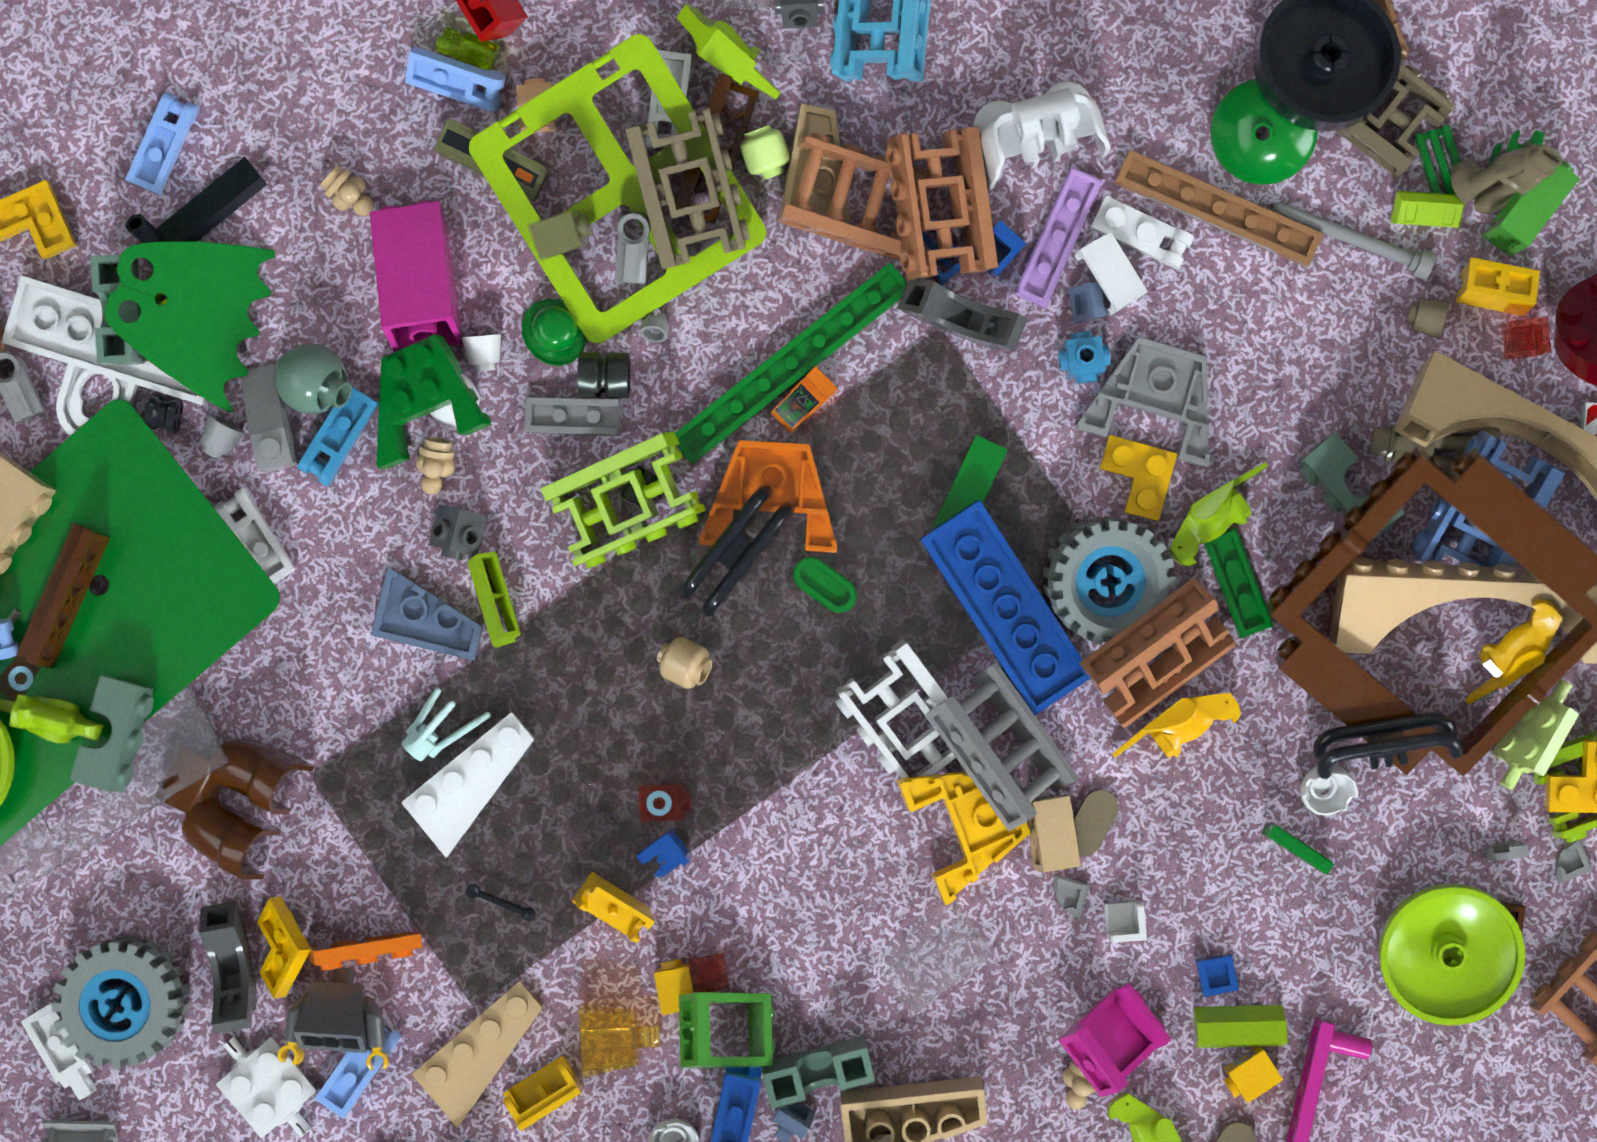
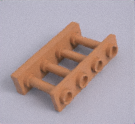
(832, 223)
(1572, 972)

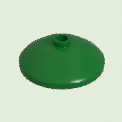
(1247, 155)

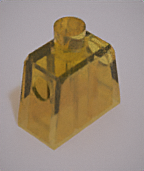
(612, 1038)

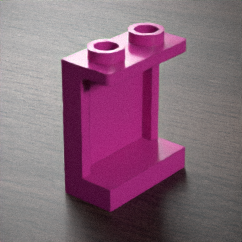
(1114, 1039)

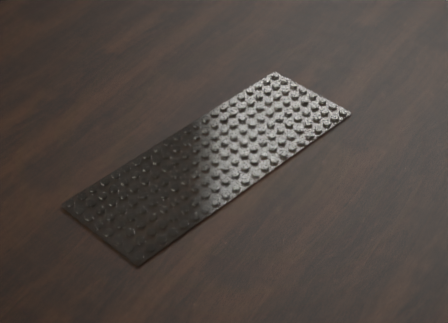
(608, 719)

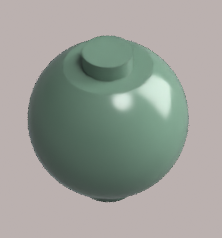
(312, 379)

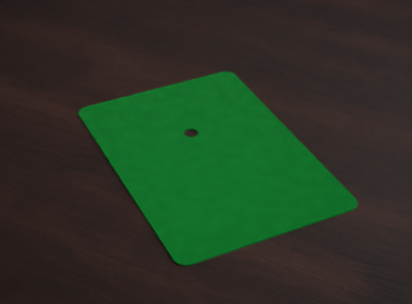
(173, 598)

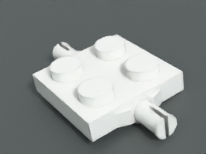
(266, 1089)

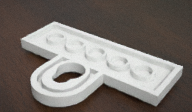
(63, 328)

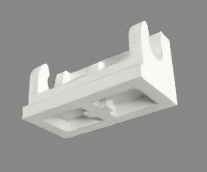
(1112, 272)

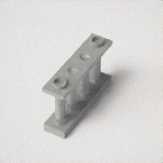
(981, 762)

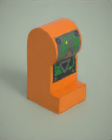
(804, 400)

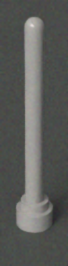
(1418, 262)

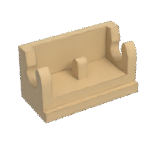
(1053, 835)

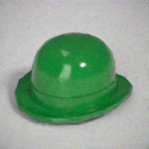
(552, 333)

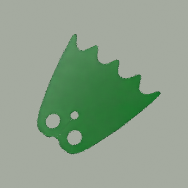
(204, 312)

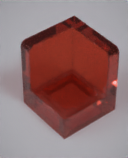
(1526, 338)

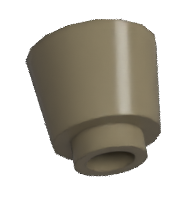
(1428, 316)

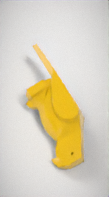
(1519, 649)
(1186, 722)

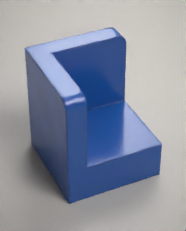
(1007, 246)

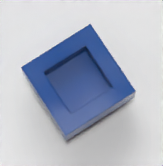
(1217, 975)

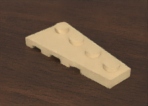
(472, 1058)

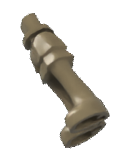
(1511, 173)
(1392, 444)

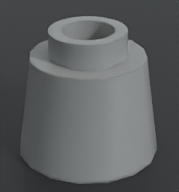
(219, 436)

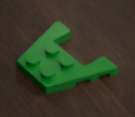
(418, 383)

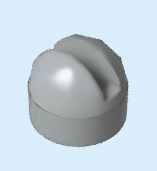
(658, 322)

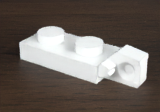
(58, 1058)

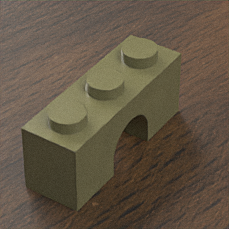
(561, 233)

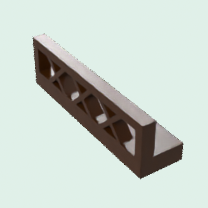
(717, 104)
(63, 596)

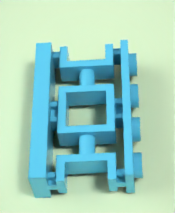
(908, 19)

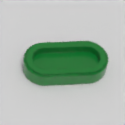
(825, 584)

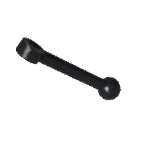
(475, 891)

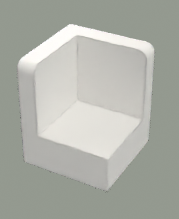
(1125, 921)

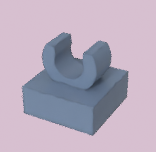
(1087, 302)
(793, 1119)

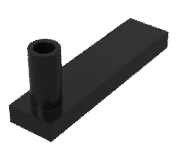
(204, 210)

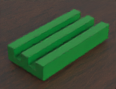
(1452, 152)
(1298, 848)

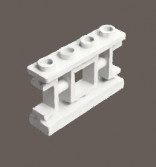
(886, 739)

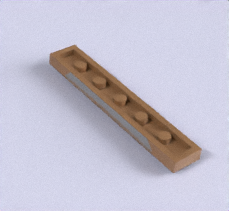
(1218, 208)

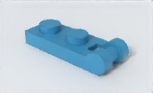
(338, 437)

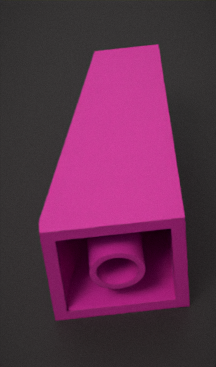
(415, 274)

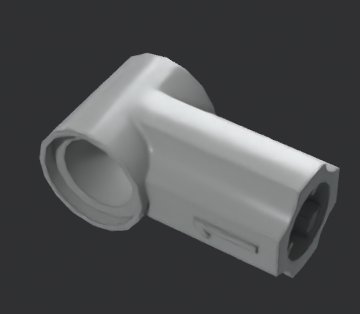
(631, 251)
(19, 391)

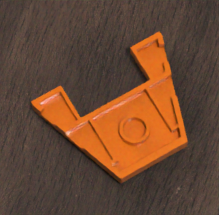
(793, 479)

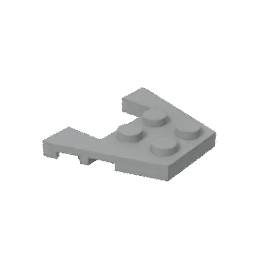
(1161, 383)

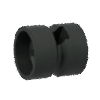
(604, 375)

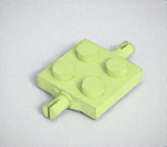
(1536, 736)

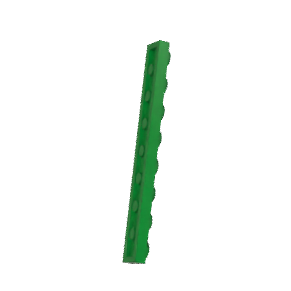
(791, 363)

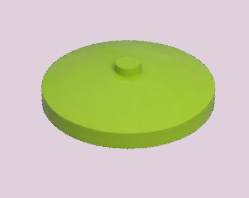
(1451, 954)

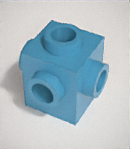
(1074, 366)

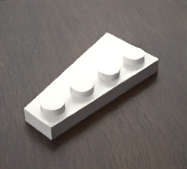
(460, 790)

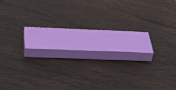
(1058, 237)

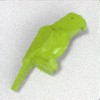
(725, 49)
(1211, 518)
(50, 718)
(1143, 1121)

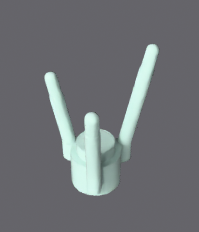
(422, 739)

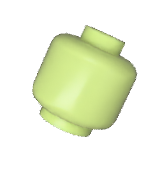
(765, 152)

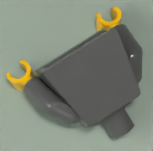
(335, 1019)

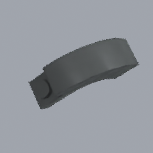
(961, 316)
(231, 966)

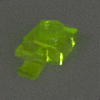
(468, 49)

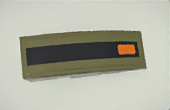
(454, 146)

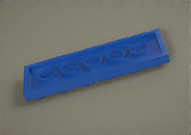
(1005, 606)

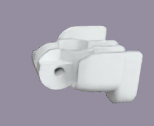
(1024, 126)

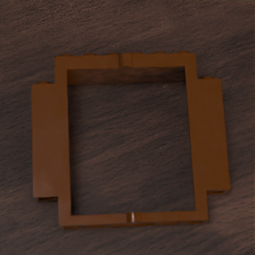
(1506, 517)

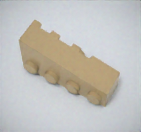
(914, 1110)

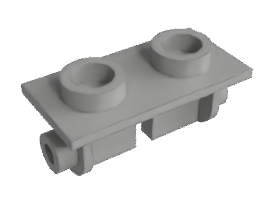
(79, 1131)

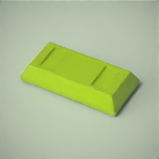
(1427, 209)

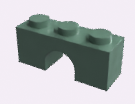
(111, 348)
(1327, 468)
(126, 708)
(834, 1064)

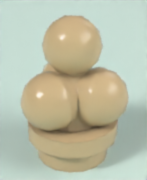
(347, 191)
(435, 461)
(1075, 1079)

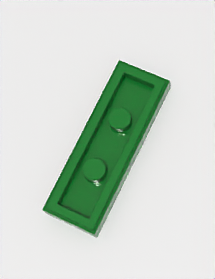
(973, 477)
(1238, 584)

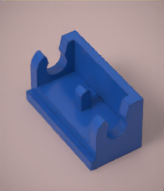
(670, 850)

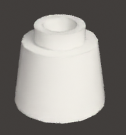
(482, 351)

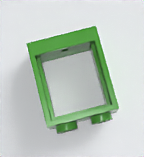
(1528, 213)
(695, 1030)

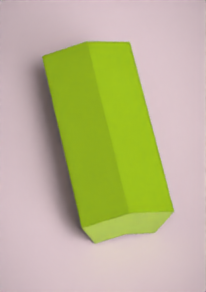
(488, 600)
(1239, 1026)

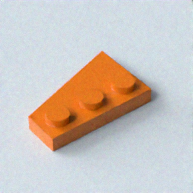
(399, 945)

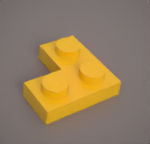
(41, 214)
(1149, 469)
(1575, 792)
(287, 946)

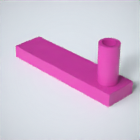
(1322, 1040)

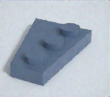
(423, 620)

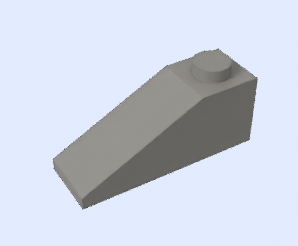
(268, 421)

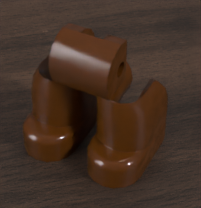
(219, 829)

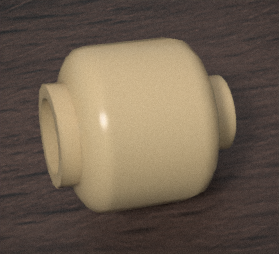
(684, 662)

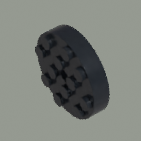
(1308, 87)

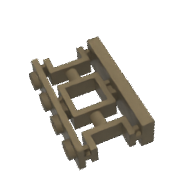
(1400, 155)
(660, 195)

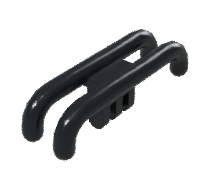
(736, 549)
(1385, 740)

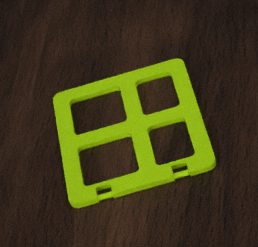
(575, 97)

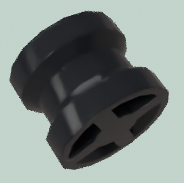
(164, 413)

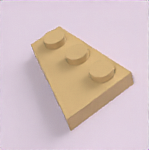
(822, 122)

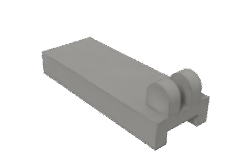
(573, 416)

